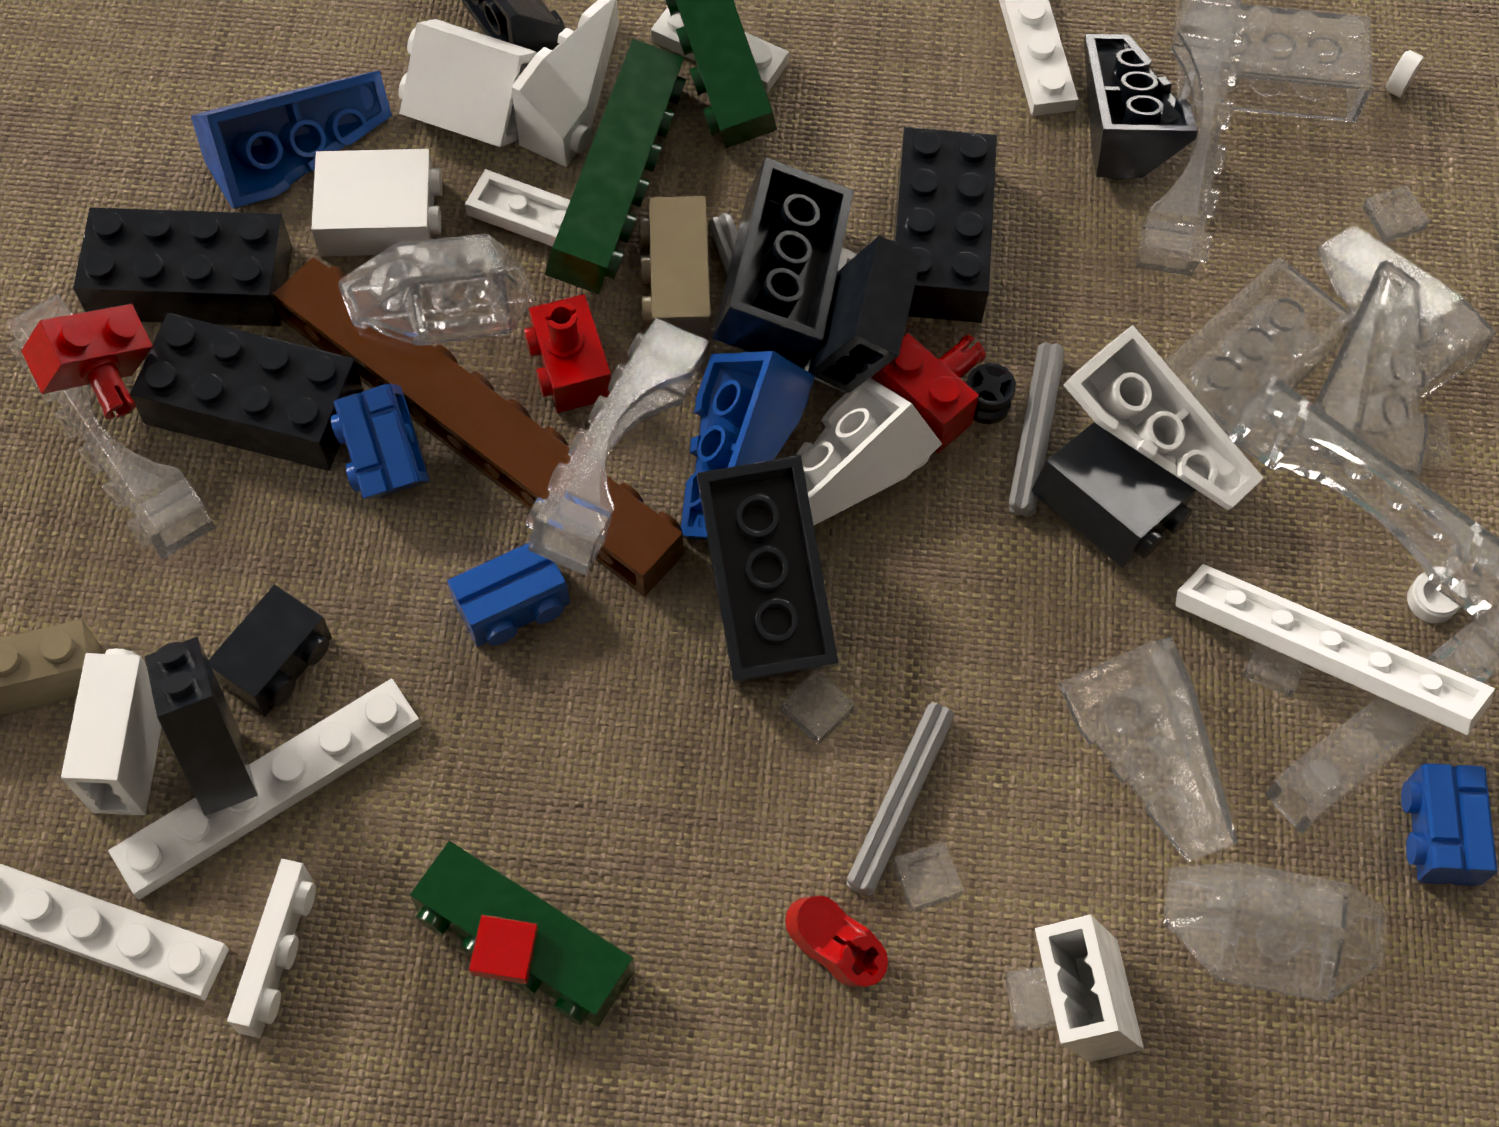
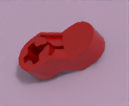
(858, 956)

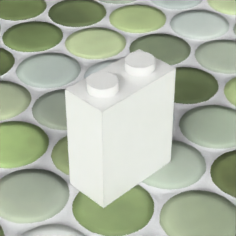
(462, 81)
(374, 200)
(113, 735)
(1088, 989)

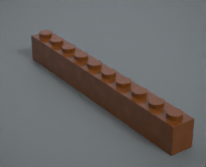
(475, 421)

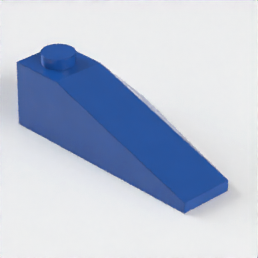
(273, 140)
(746, 414)

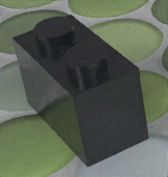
(270, 650)

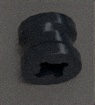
(995, 382)

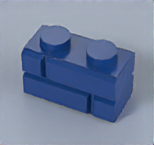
(379, 442)
(508, 595)
(1450, 824)

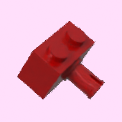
(91, 350)
(569, 351)
(936, 384)

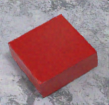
(503, 949)

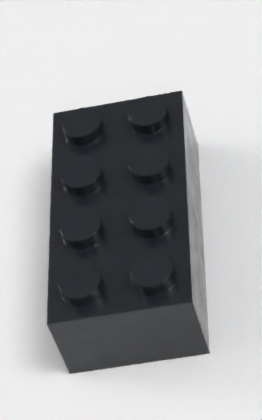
(947, 219)
(784, 263)
(184, 264)
(244, 390)
(767, 569)

